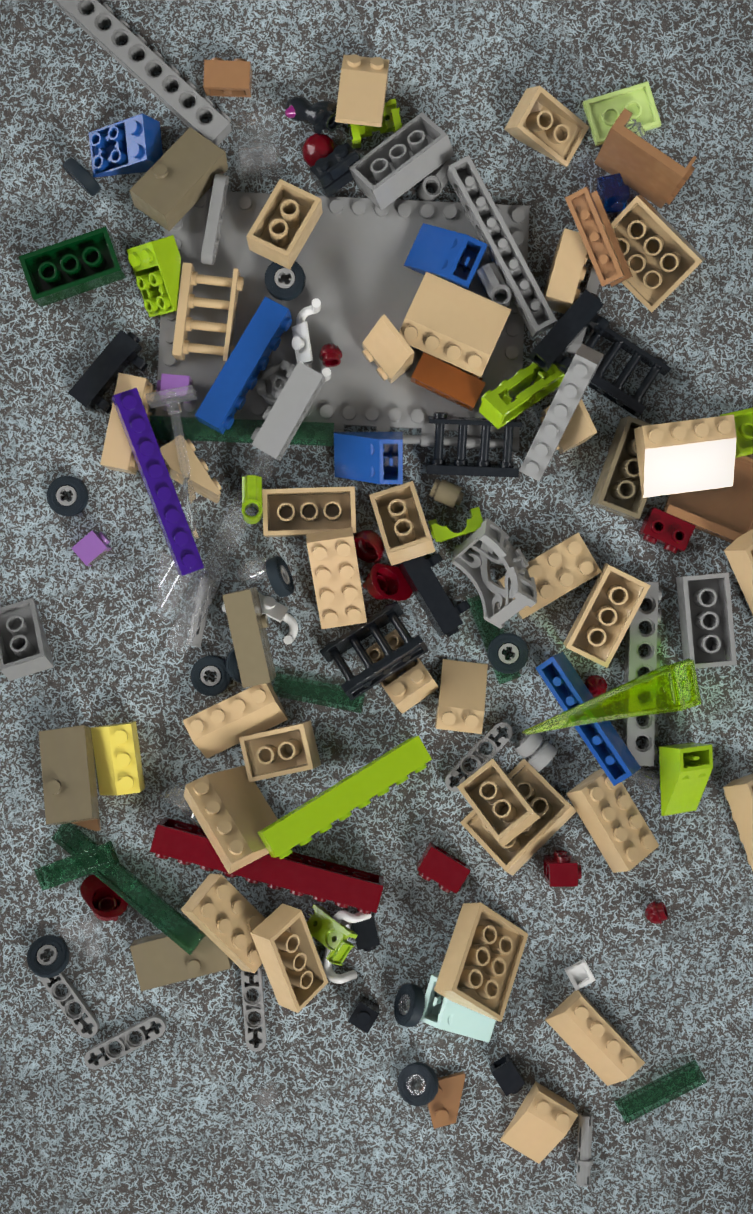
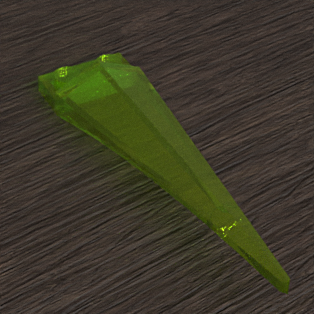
(656, 692)

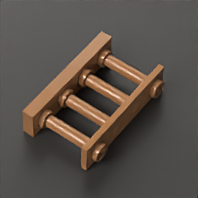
(598, 237)

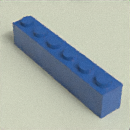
(244, 365)
(599, 736)

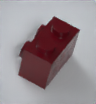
(666, 530)
(442, 868)
(561, 869)

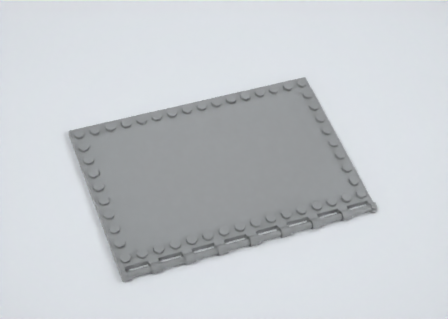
(358, 275)

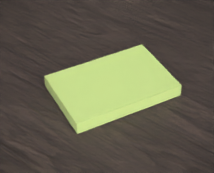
(605, 110)

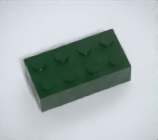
(72, 267)

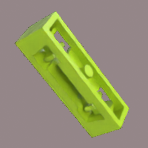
(497, 404)

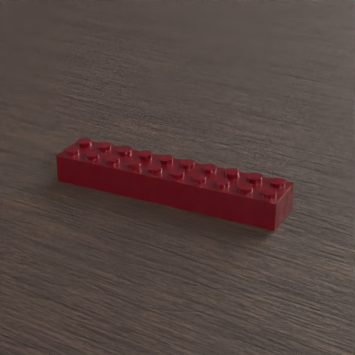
(295, 872)

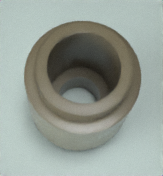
(446, 493)

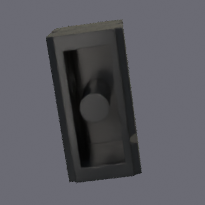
(333, 170)

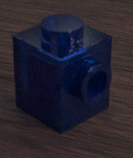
(613, 192)

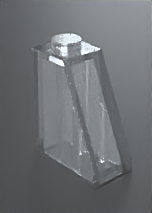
(169, 587)

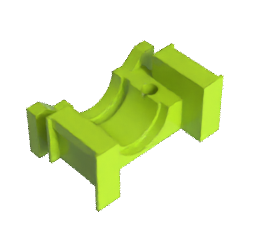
(392, 124)
(443, 533)
(327, 930)

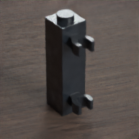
(566, 330)
(105, 370)
(432, 596)

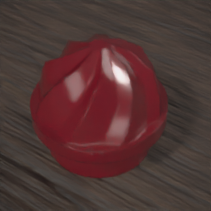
(330, 355)
(596, 685)
(656, 912)

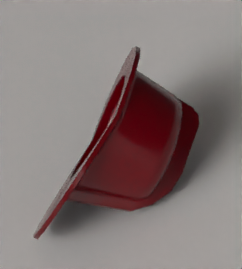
(387, 583)
(102, 899)

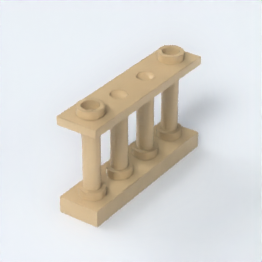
(187, 300)

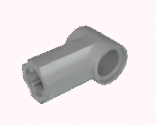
(437, 180)
(494, 283)

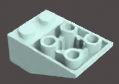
(454, 1017)

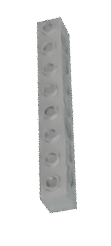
(501, 246)
(633, 662)

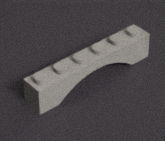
(561, 411)

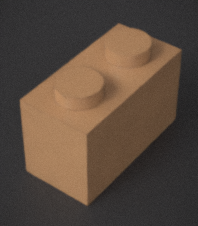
(227, 78)

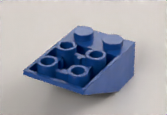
(126, 146)
(446, 255)
(369, 456)

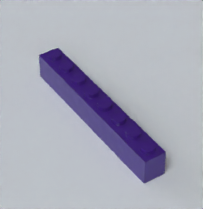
(157, 481)

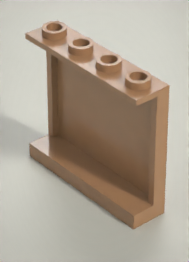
(641, 164)
(719, 511)

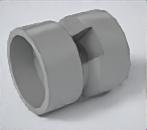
(537, 751)

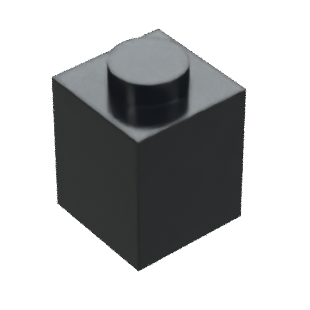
(367, 933)
(363, 1013)
(507, 1075)

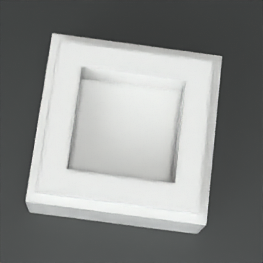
(580, 974)

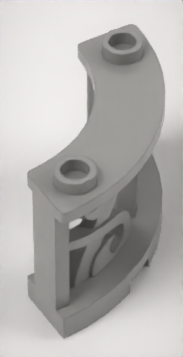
(496, 600)

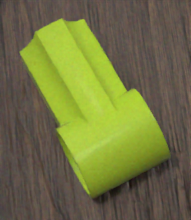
(252, 497)

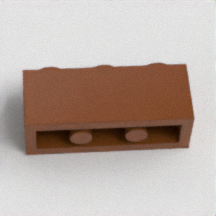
(448, 381)

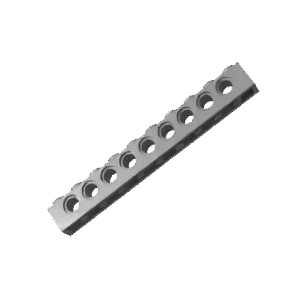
(142, 70)

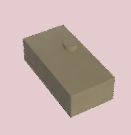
(179, 179)
(619, 481)
(249, 637)
(68, 775)
(163, 962)

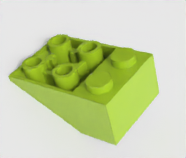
(157, 274)
(683, 776)

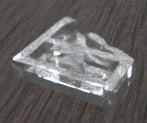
(84, 937)

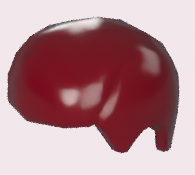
(317, 147)
(371, 543)

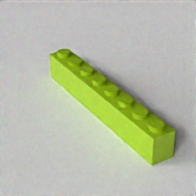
(343, 797)

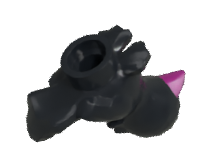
(319, 114)

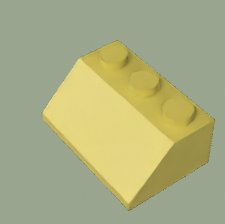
(118, 759)

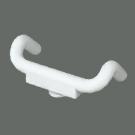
(301, 338)
(279, 613)
(348, 918)

